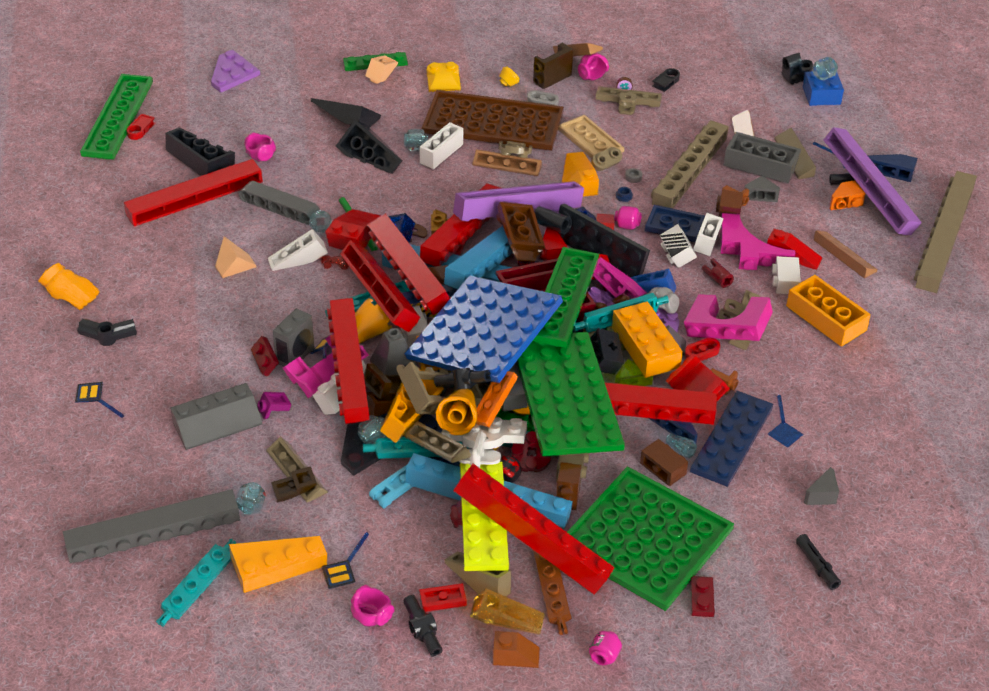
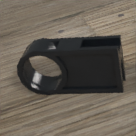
(664, 82)

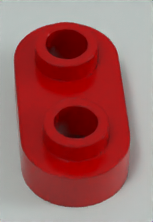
(702, 347)

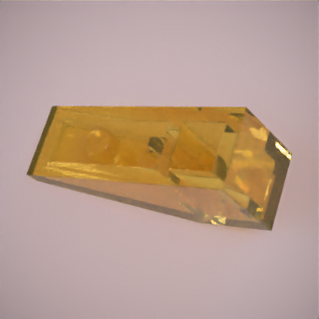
(505, 612)

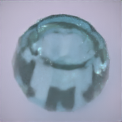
(319, 214)

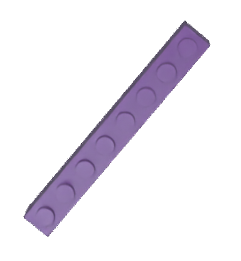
(872, 181)
(485, 202)

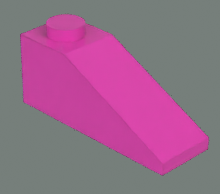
(616, 281)

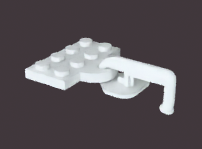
(483, 439)

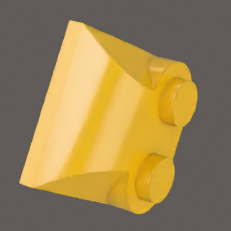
(443, 76)

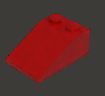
(349, 227)

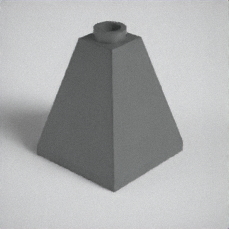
(390, 352)

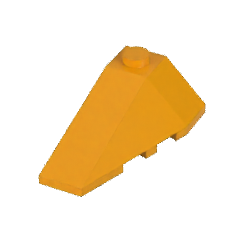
(580, 170)

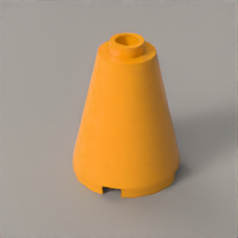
(370, 321)
(457, 412)

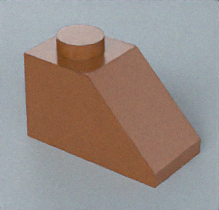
(514, 650)

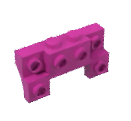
(311, 378)

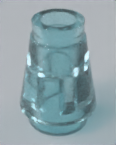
(682, 445)

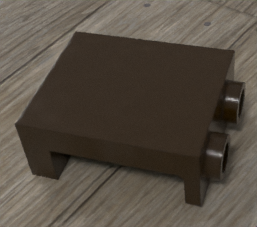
(553, 68)
(381, 384)

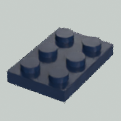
(664, 218)

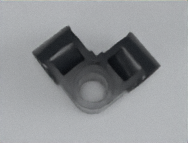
(794, 68)

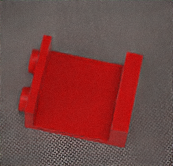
(696, 377)

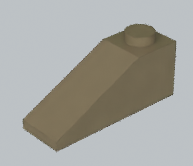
(479, 580)

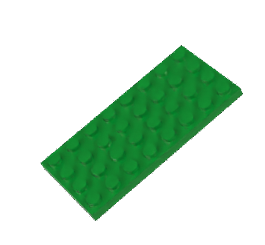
(568, 398)

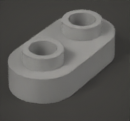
(542, 97)

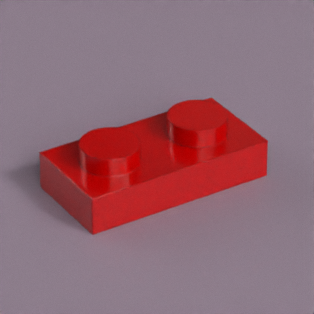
(443, 597)

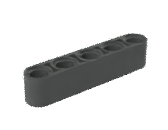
(278, 201)

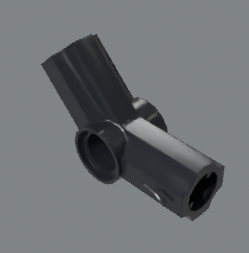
(106, 332)

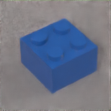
(822, 91)

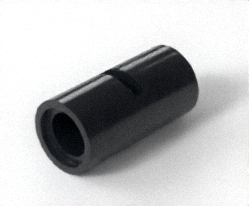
(553, 220)

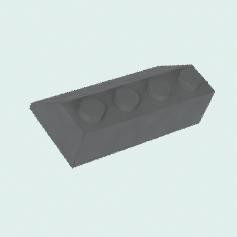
(761, 157)
(215, 416)

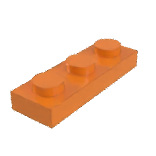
(494, 399)

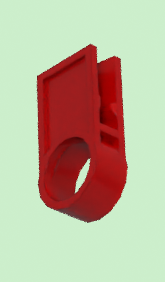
(143, 124)

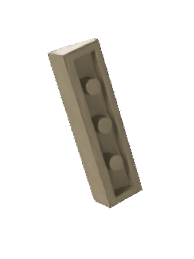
(805, 167)
(437, 443)
(289, 461)

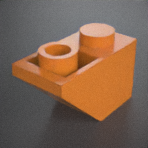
(847, 195)

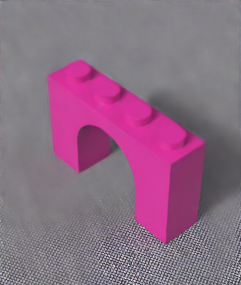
(748, 325)

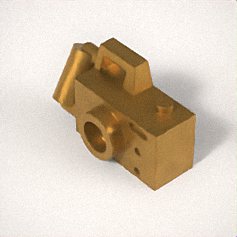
(438, 218)

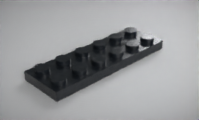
(597, 238)

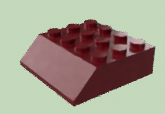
(537, 277)

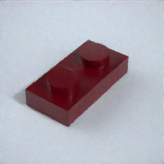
(264, 356)
(702, 596)

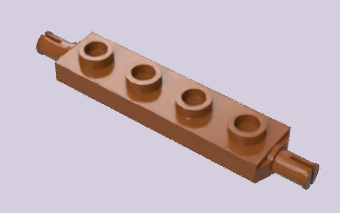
(553, 593)

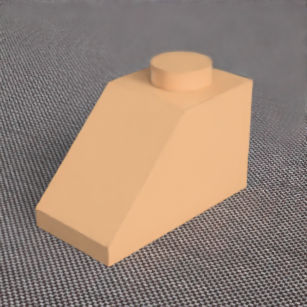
(380, 68)

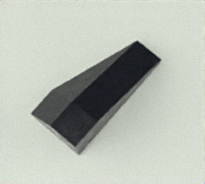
(347, 112)
(368, 147)

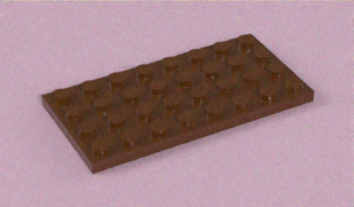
(495, 119)

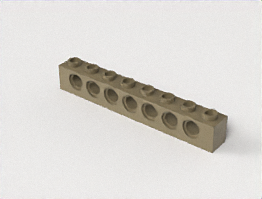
(689, 165)

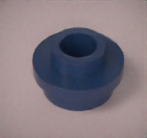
(624, 194)

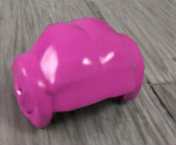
(593, 66)
(259, 146)
(371, 606)

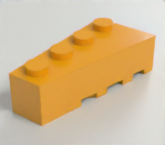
(402, 413)
(276, 560)

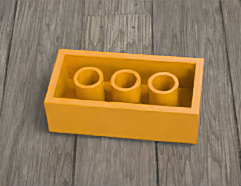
(828, 310)
(646, 339)

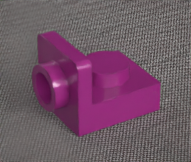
(273, 402)

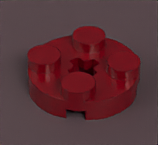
(530, 463)

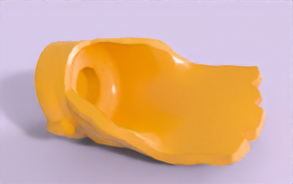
(67, 285)

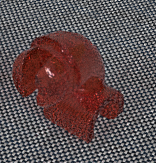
(327, 262)

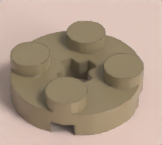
(515, 148)

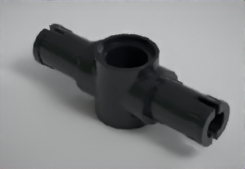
(462, 378)
(422, 625)

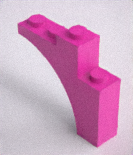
(750, 250)

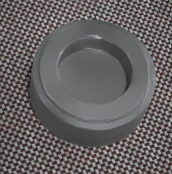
(633, 175)

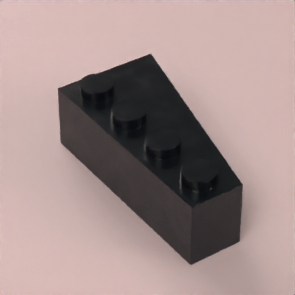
(197, 152)

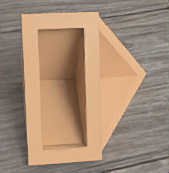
(232, 259)

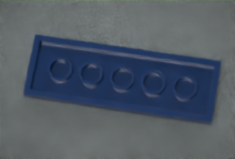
(731, 438)

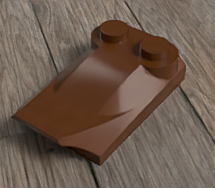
(521, 230)

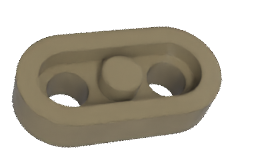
(607, 158)

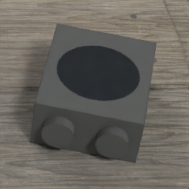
(293, 337)

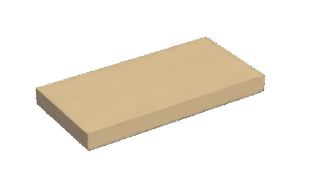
(588, 136)

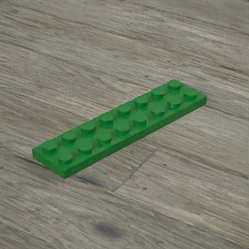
(116, 116)
(571, 281)

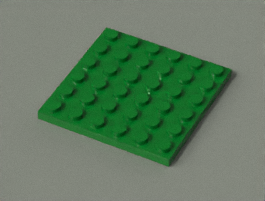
(650, 536)

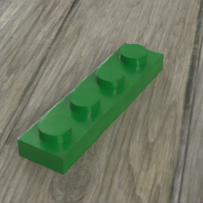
(362, 62)

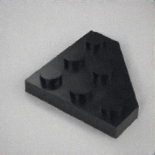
(352, 454)

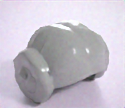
(673, 304)

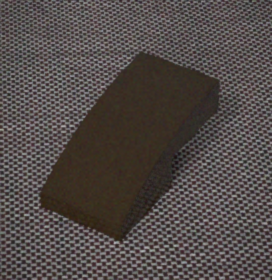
(293, 486)

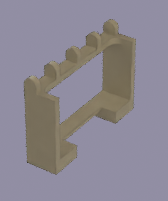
(421, 401)

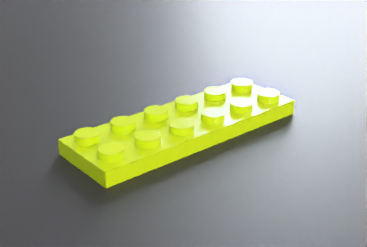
(483, 539)

